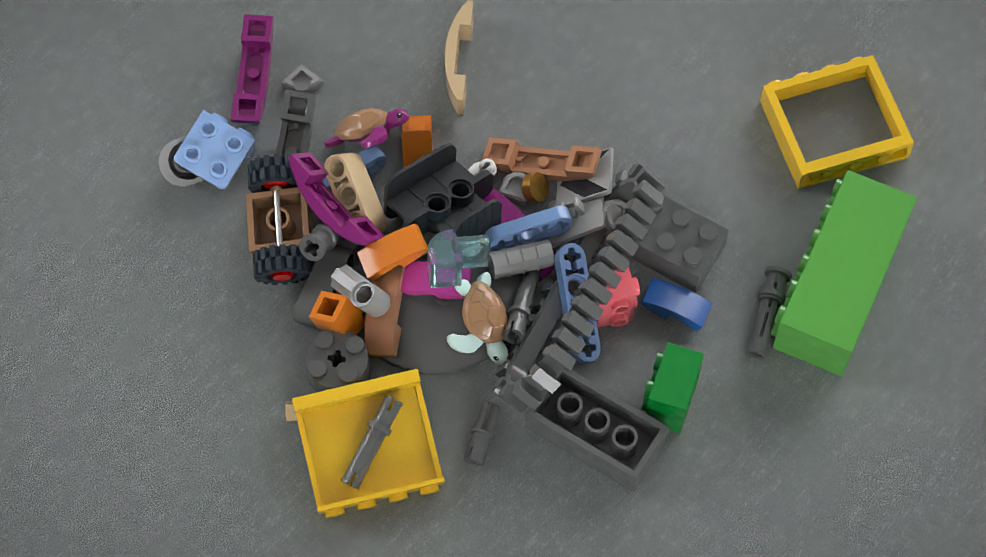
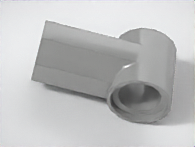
(360, 291)

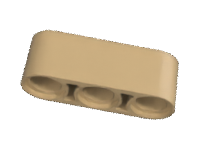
(350, 178)

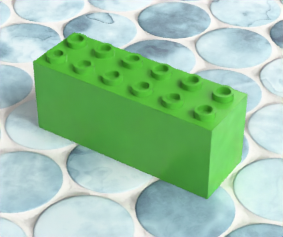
(842, 272)

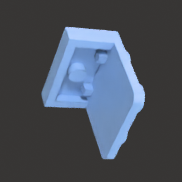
(214, 149)

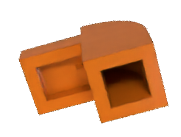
(336, 314)

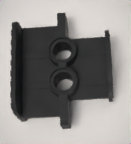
(442, 195)

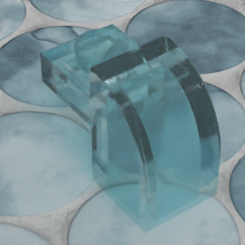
(451, 254)

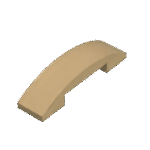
(460, 30)

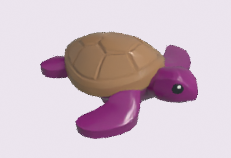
(367, 126)

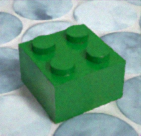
(672, 385)

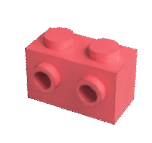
(622, 302)

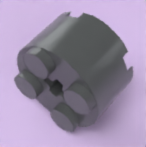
(336, 349)

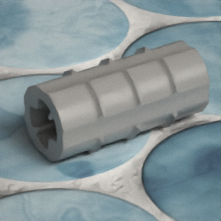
(520, 259)

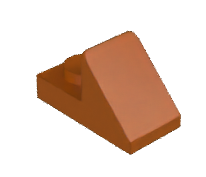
(416, 138)

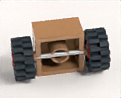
(276, 221)

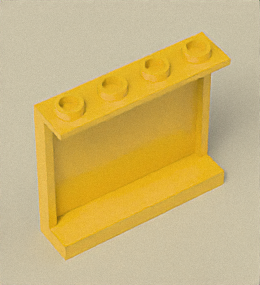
(334, 427)

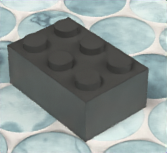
(681, 244)

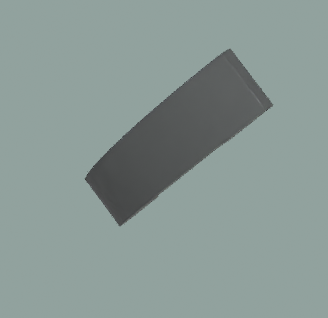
(297, 122)

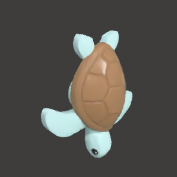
(483, 317)

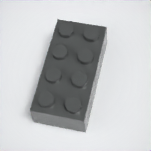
(598, 428)

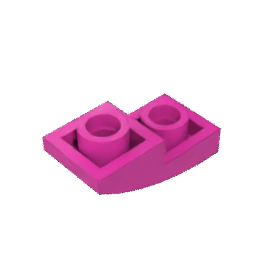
(416, 282)

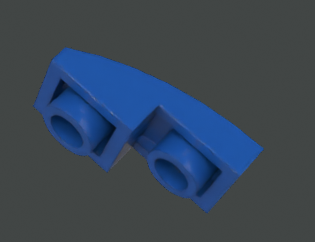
(672, 300)

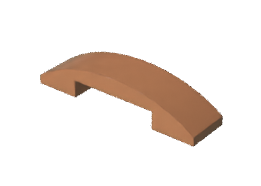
(554, 164)
(383, 332)

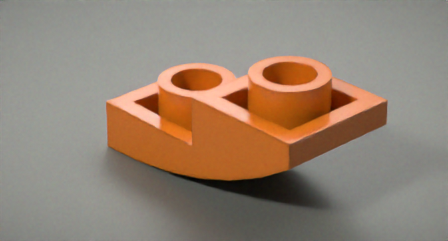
(393, 249)

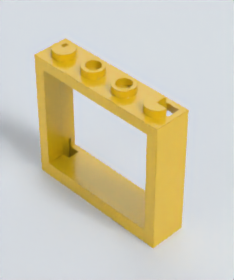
(854, 160)

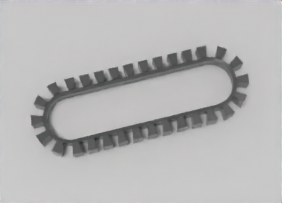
(525, 390)

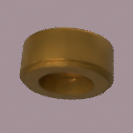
(535, 187)

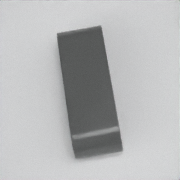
(321, 279)

